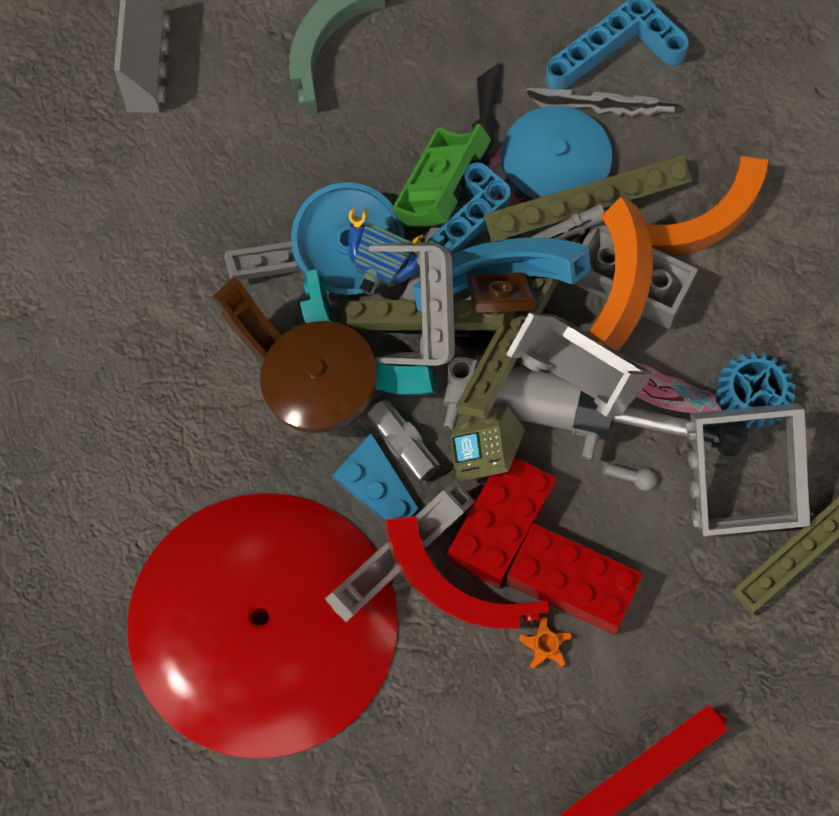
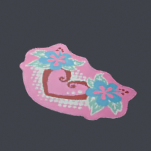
(676, 394)

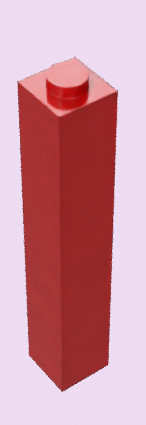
(652, 765)

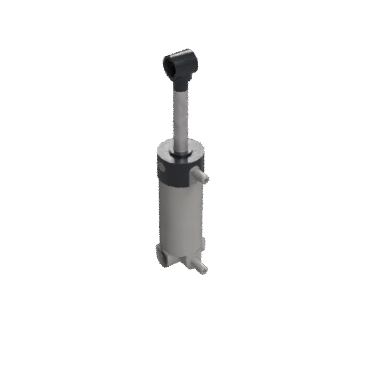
(556, 403)

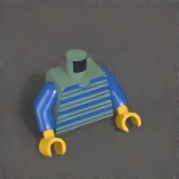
(378, 266)

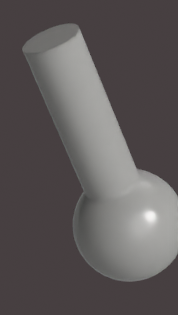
(644, 479)

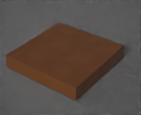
(500, 292)

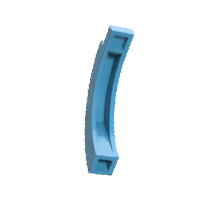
(532, 256)

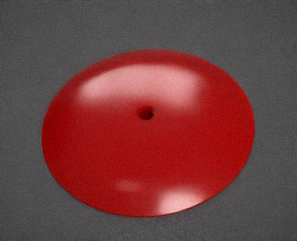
(245, 683)

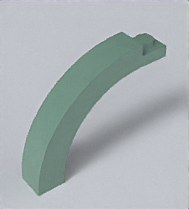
(310, 37)

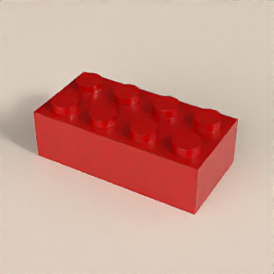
(501, 521)
(573, 579)

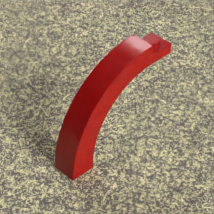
(426, 580)

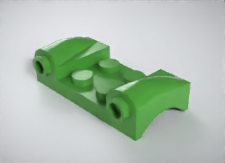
(430, 188)

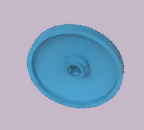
(554, 152)
(323, 230)

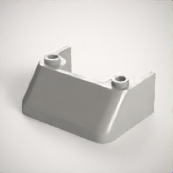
(438, 339)
(581, 360)

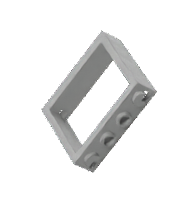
(797, 465)

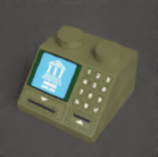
(485, 445)

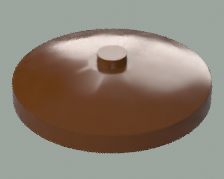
(319, 376)

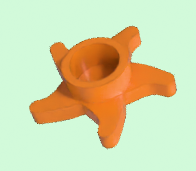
(545, 645)

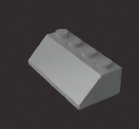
(669, 279)

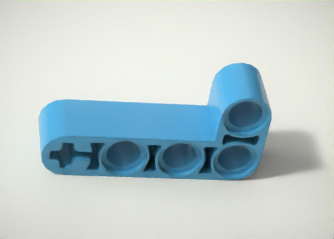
(479, 204)

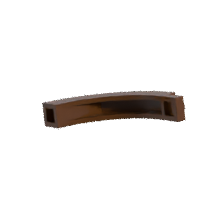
(246, 318)

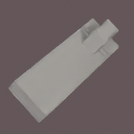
(260, 261)

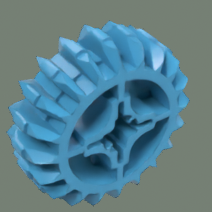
(746, 384)

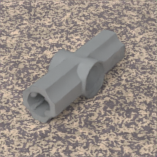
(403, 440)

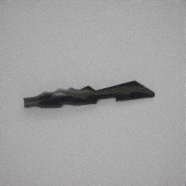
(488, 93)

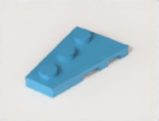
(375, 482)

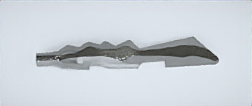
(601, 102)

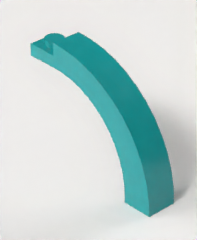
(400, 380)

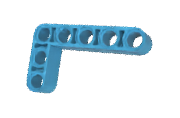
(612, 39)

